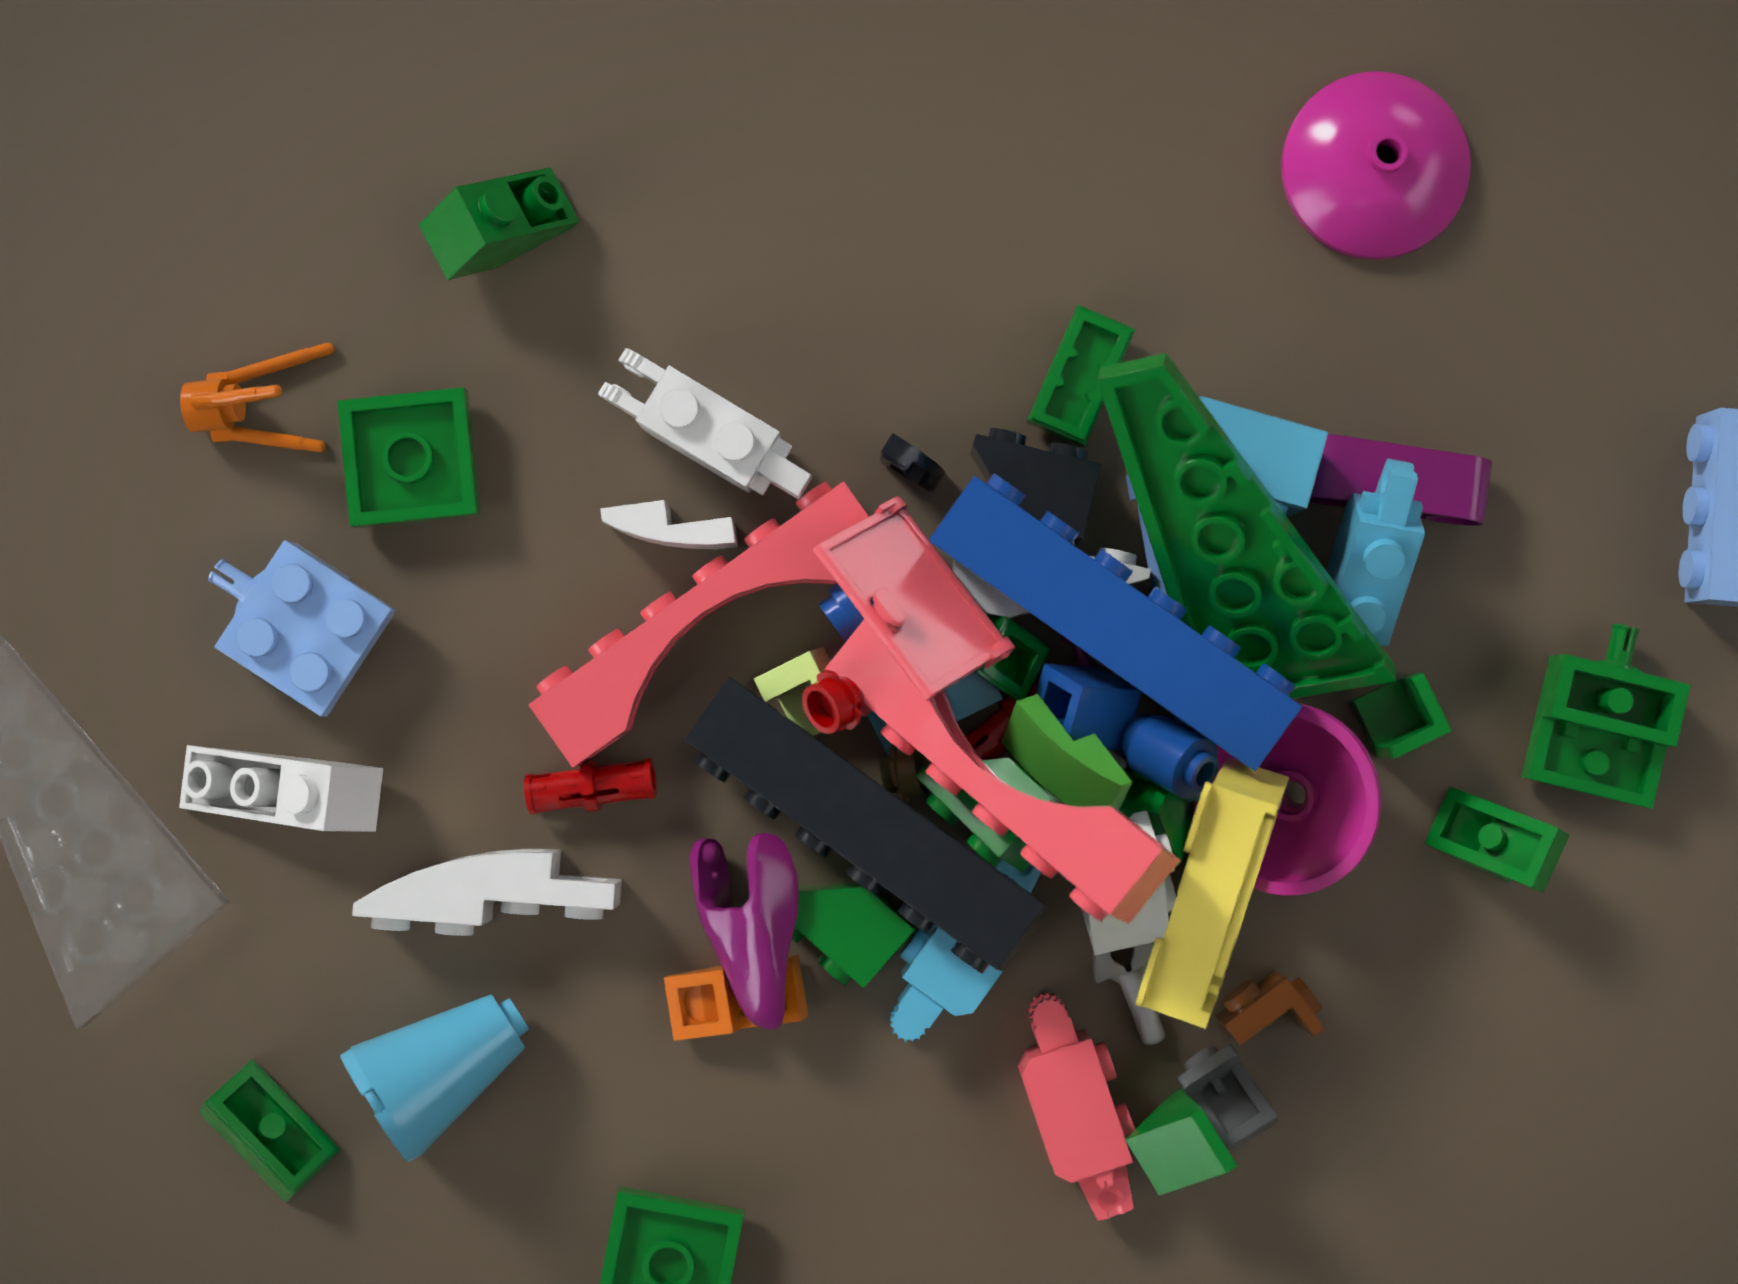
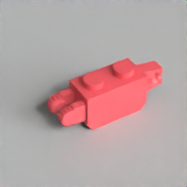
(1075, 1109)

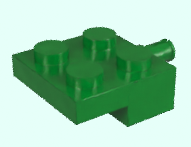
(1605, 724)

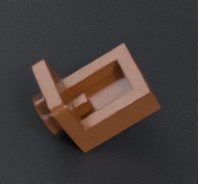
(1255, 1006)

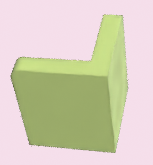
(789, 682)

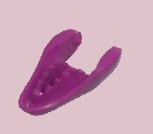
(753, 938)

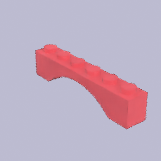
(601, 699)
(1093, 847)

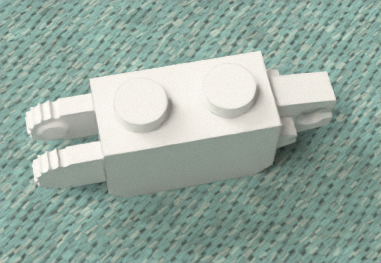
(708, 429)

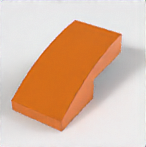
(705, 1005)

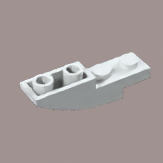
(465, 888)

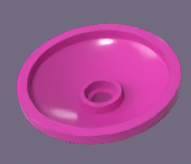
(1351, 195)
(1341, 810)

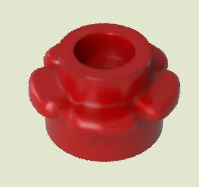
(832, 703)

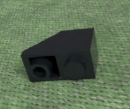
(1051, 479)

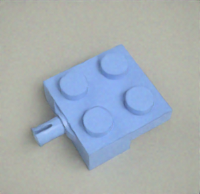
(301, 625)

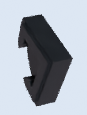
(911, 463)

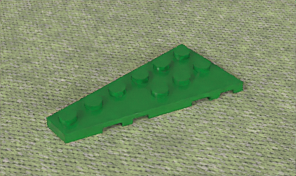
(1228, 542)

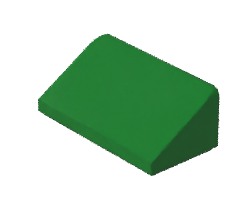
(268, 1130)

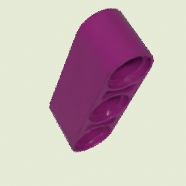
(1448, 484)

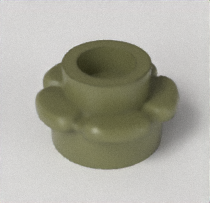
(899, 773)

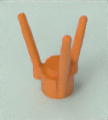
(221, 401)

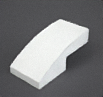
(654, 524)

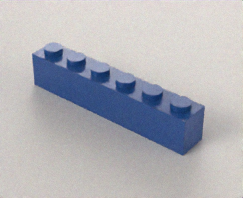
(1115, 622)

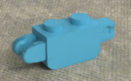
(1379, 548)
(940, 978)

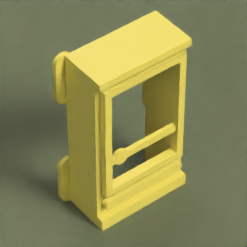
(1214, 892)

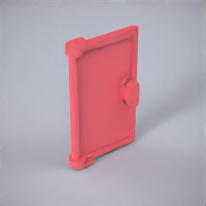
(938, 621)

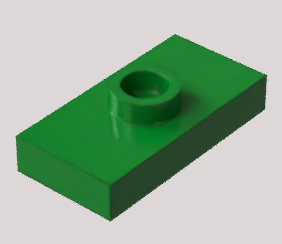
(1070, 393)

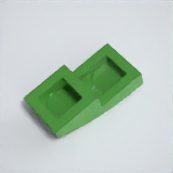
(1073, 771)

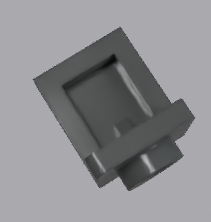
(1227, 1095)

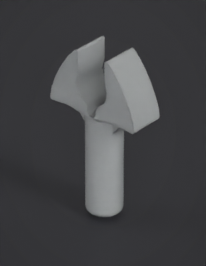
(1146, 1020)

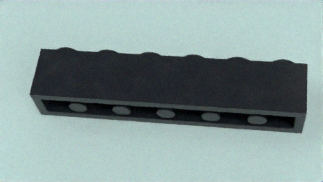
(866, 825)

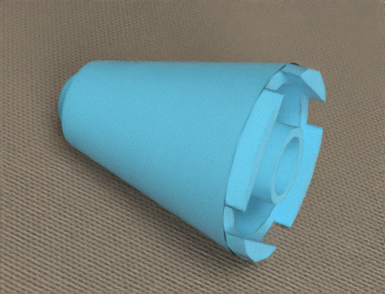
(434, 1069)

